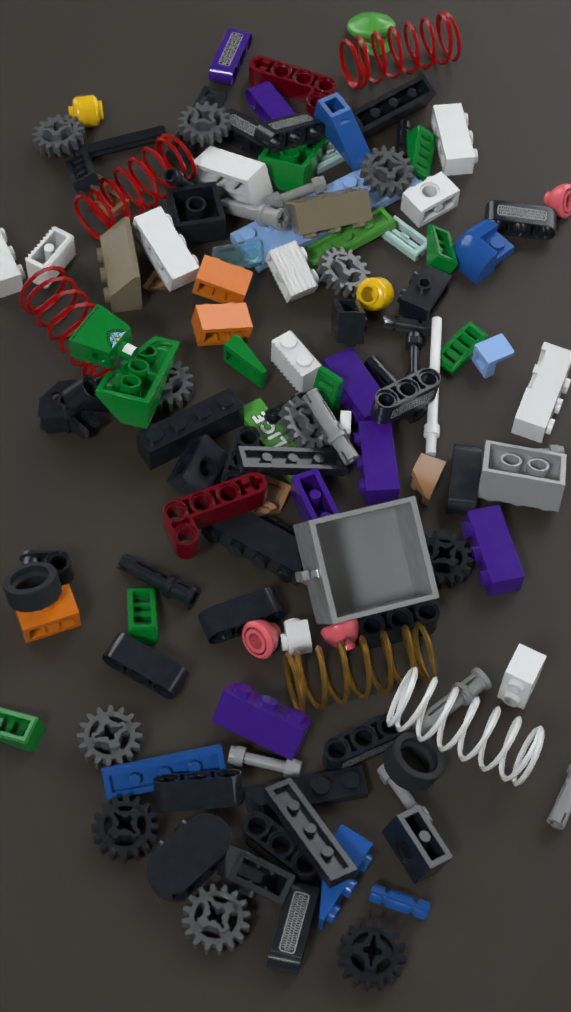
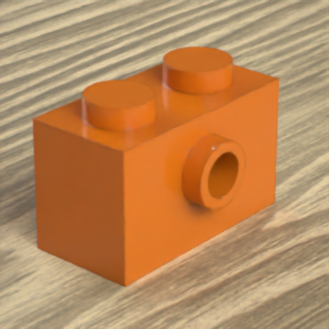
(221, 281)
(219, 322)
(51, 620)

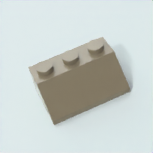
(329, 211)
(120, 268)

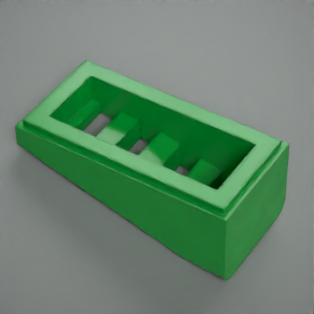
(421, 150)
(440, 252)
(470, 335)
(243, 360)
(330, 394)
(142, 631)
(28, 734)

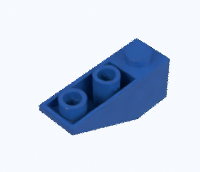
(342, 129)
(359, 851)

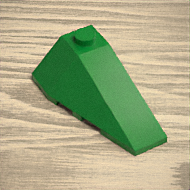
(295, 165)
(136, 387)

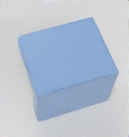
(490, 352)

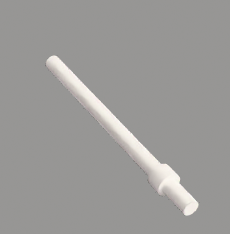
(432, 428)

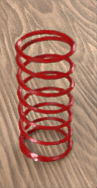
(366, 70)
(161, 156)
(60, 316)

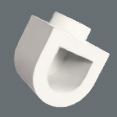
(296, 636)

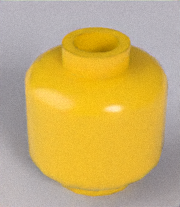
(87, 110)
(375, 293)

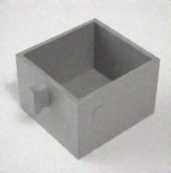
(365, 561)

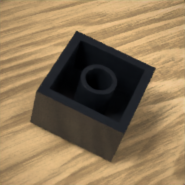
(197, 212)

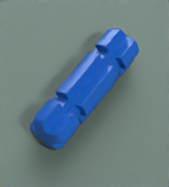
(399, 901)

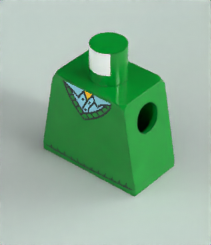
(102, 339)

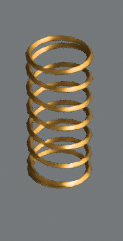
(412, 648)

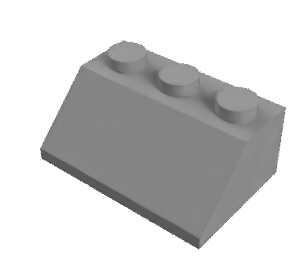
(522, 476)

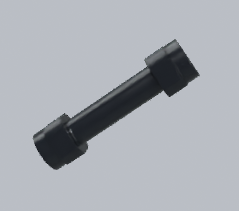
(176, 178)
(413, 346)

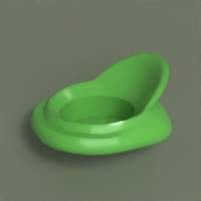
(365, 23)

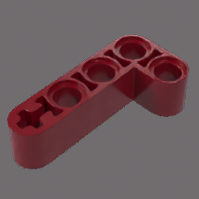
(291, 81)
(247, 494)

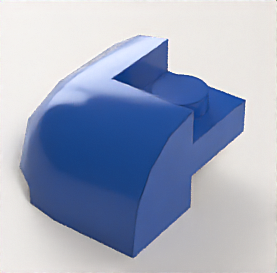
(481, 250)

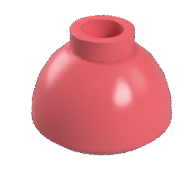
(560, 200)
(345, 631)
(261, 638)

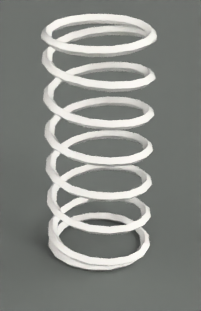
(403, 695)

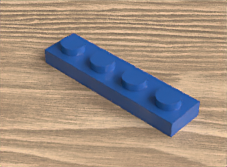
(138, 775)

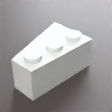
(234, 175)
(543, 393)

